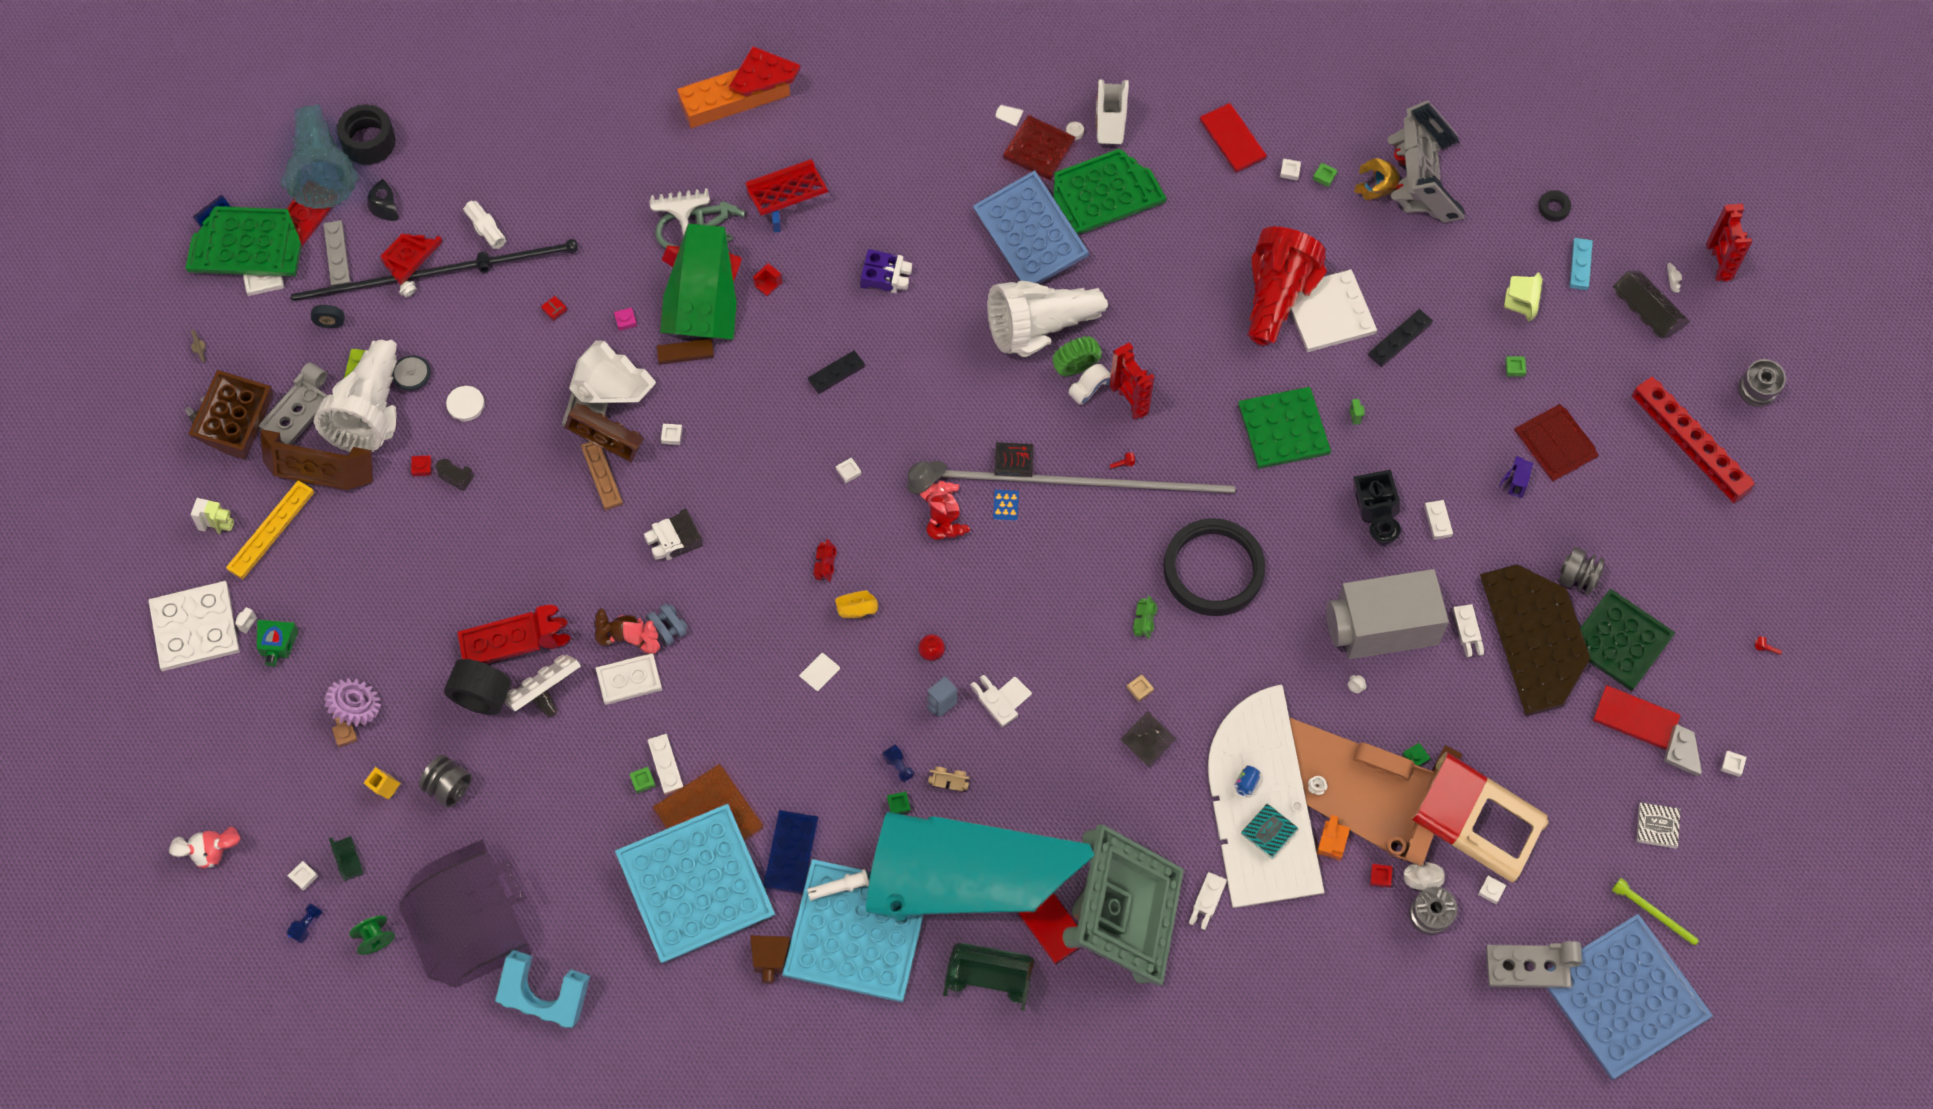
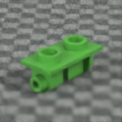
(1145, 625)

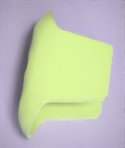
(1524, 295)

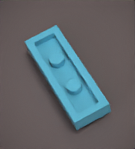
(1580, 264)

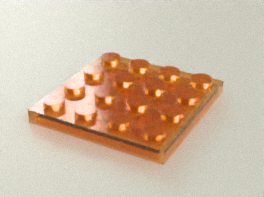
(706, 794)

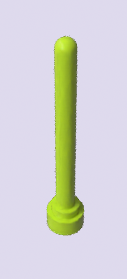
(1623, 889)

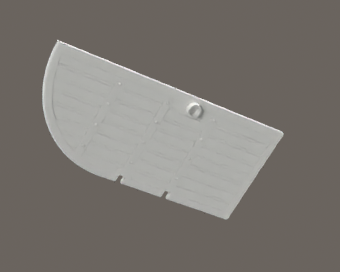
(1261, 736)

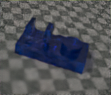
(206, 211)

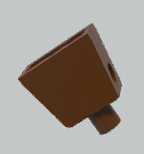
(769, 955)

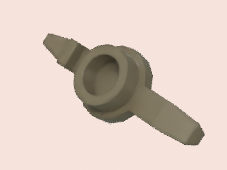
(198, 346)

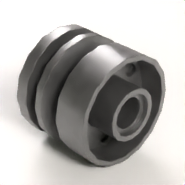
(1761, 382)
(1580, 570)
(445, 781)
(1440, 902)

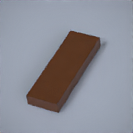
(685, 351)

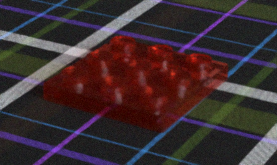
(1039, 147)

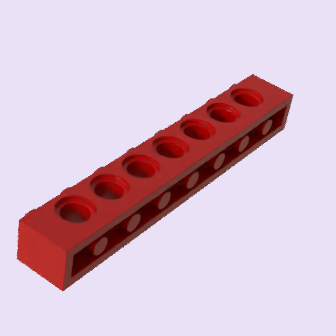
(1693, 448)

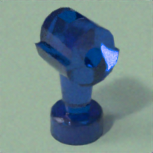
(894, 757)
(298, 930)

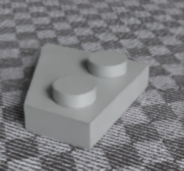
(1683, 750)

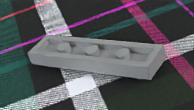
(336, 253)

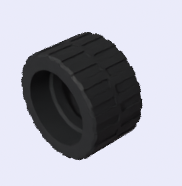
(362, 117)
(477, 686)

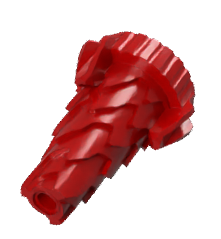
(1281, 268)

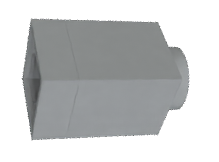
(1388, 614)

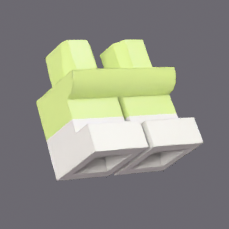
(210, 514)

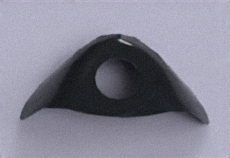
(384, 207)

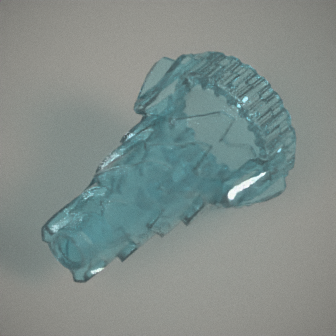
(317, 171)

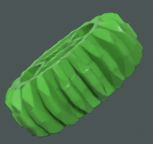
(1076, 356)

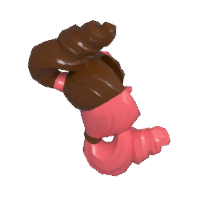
(626, 629)

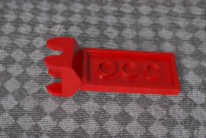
(514, 636)

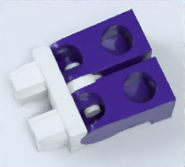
(884, 271)

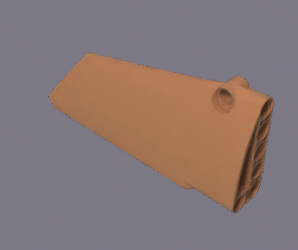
(1366, 789)

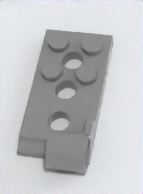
(1560, 955)

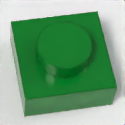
(1417, 755)
(899, 803)

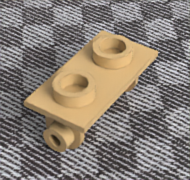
(941, 777)

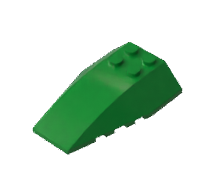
(701, 286)

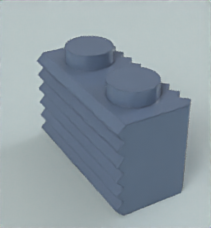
(941, 697)

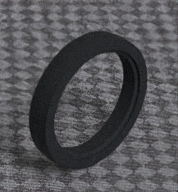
(1224, 528)

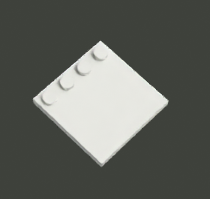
(1332, 313)

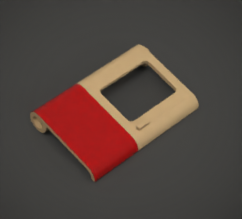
(1455, 804)

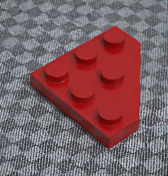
(763, 72)

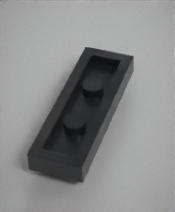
(836, 372)

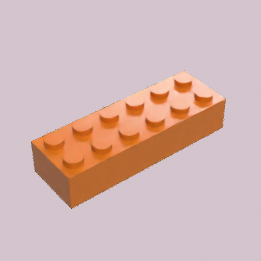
(712, 100)

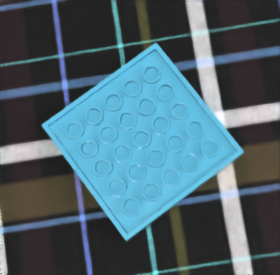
(694, 883)
(845, 945)

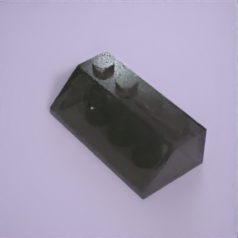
(1650, 304)

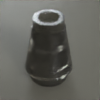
(545, 704)

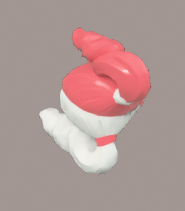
(206, 842)

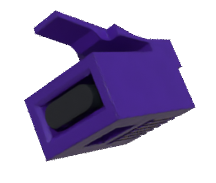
(1520, 478)

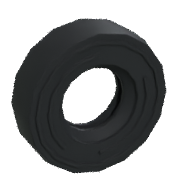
(1554, 195)

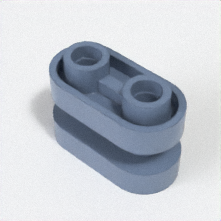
(669, 614)

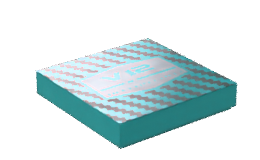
(1269, 831)

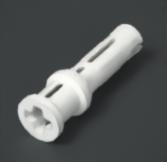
(848, 883)

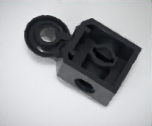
(1378, 504)

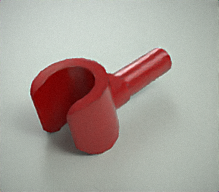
(1129, 461)
(1761, 645)

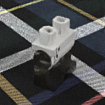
(674, 536)

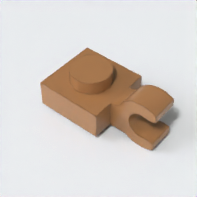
(343, 733)

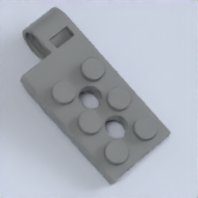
(303, 394)

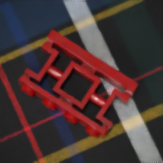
(1729, 242)
(1131, 381)

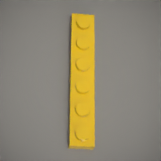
(270, 530)

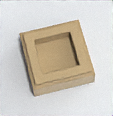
(1140, 688)

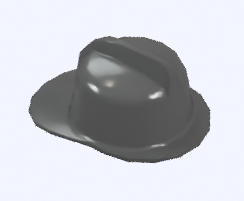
(924, 474)

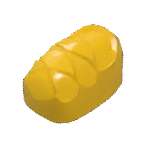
(856, 604)

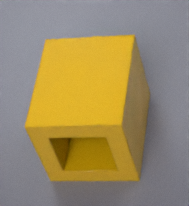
(382, 783)

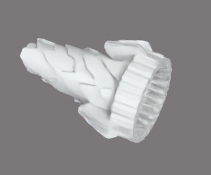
(1027, 311)
(357, 408)

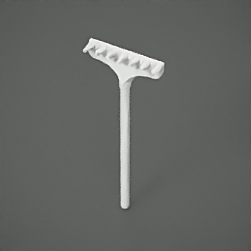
(681, 205)

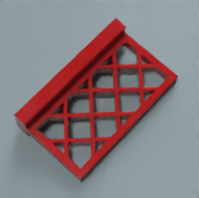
(784, 180)

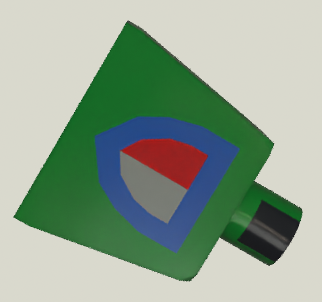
(275, 640)

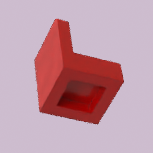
(767, 279)

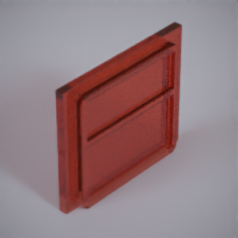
(1557, 442)

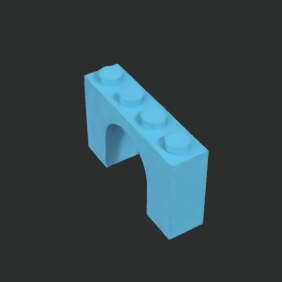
(515, 992)

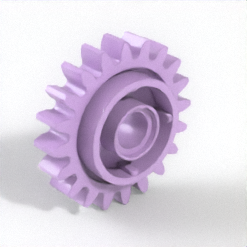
(352, 702)

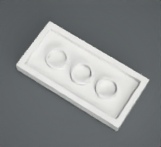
(544, 680)

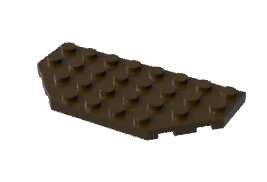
(1536, 636)

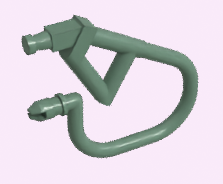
(724, 208)

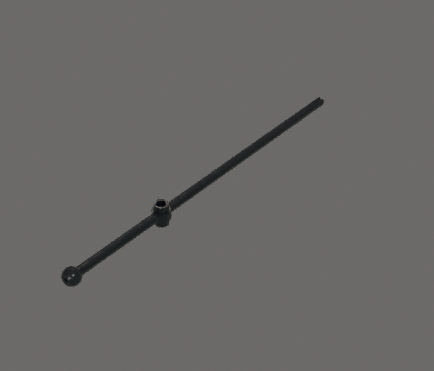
(482, 262)

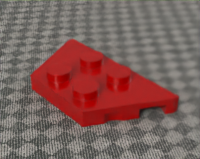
(408, 254)

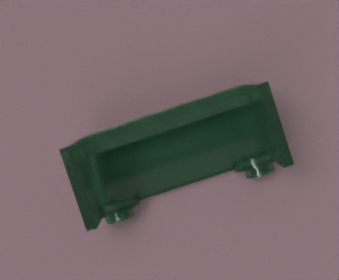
(989, 970)

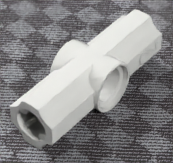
(484, 224)

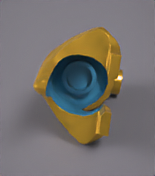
(1385, 176)

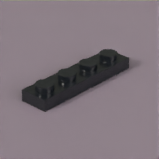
(1400, 338)

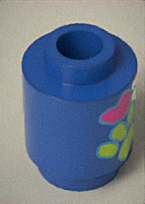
(1247, 780)

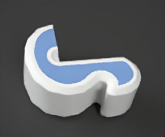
(1089, 383)

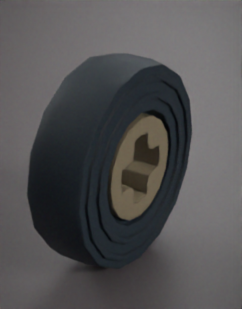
(327, 316)

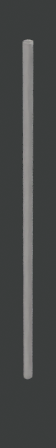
(1092, 481)

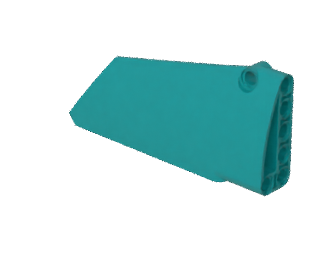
(965, 867)

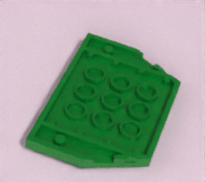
(1105, 190)
(246, 243)

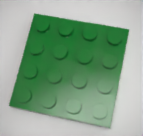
(1284, 427)

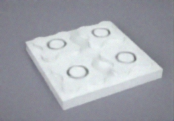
(194, 626)

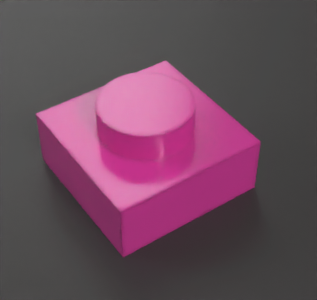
(625, 319)

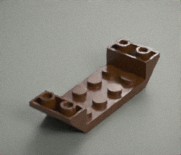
(316, 465)

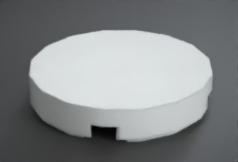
(465, 403)
(1424, 877)

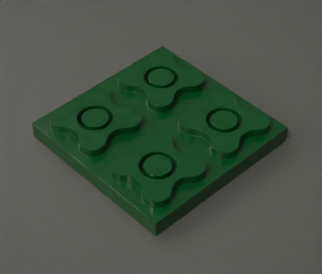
(1623, 639)

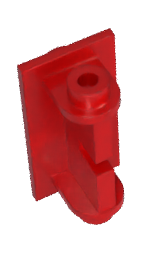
(826, 553)

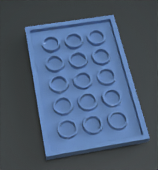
(1030, 230)

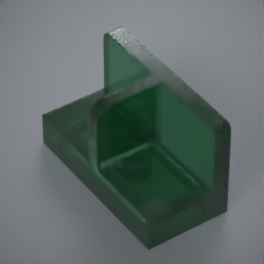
(346, 858)

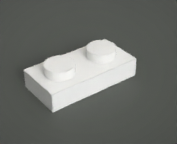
(1438, 520)

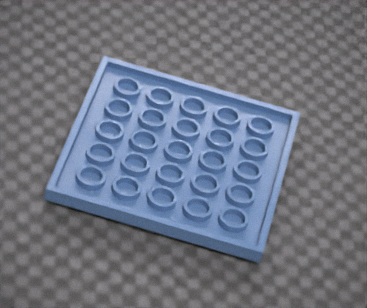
(1629, 998)

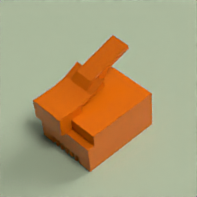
(1333, 839)

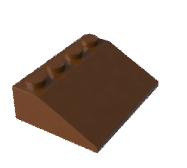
(231, 414)

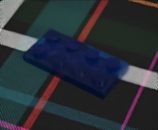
(791, 852)

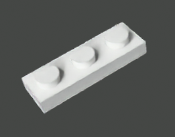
(665, 764)

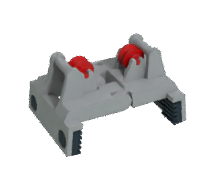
(1423, 138)

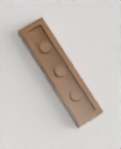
(601, 475)

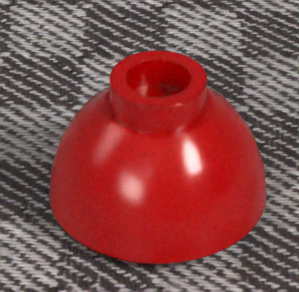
(931, 647)

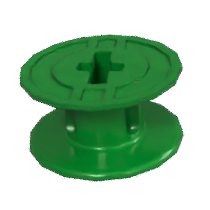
(372, 935)

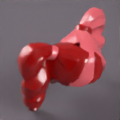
(943, 511)

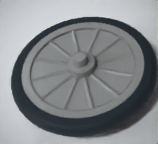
(411, 372)

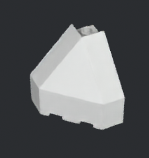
(608, 377)

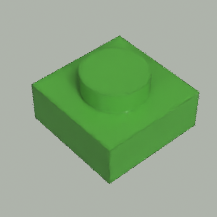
(1325, 174)
(1515, 366)
(1357, 411)
(642, 780)

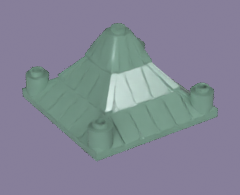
(1126, 905)

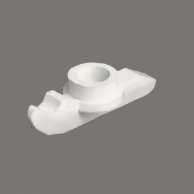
(1674, 277)

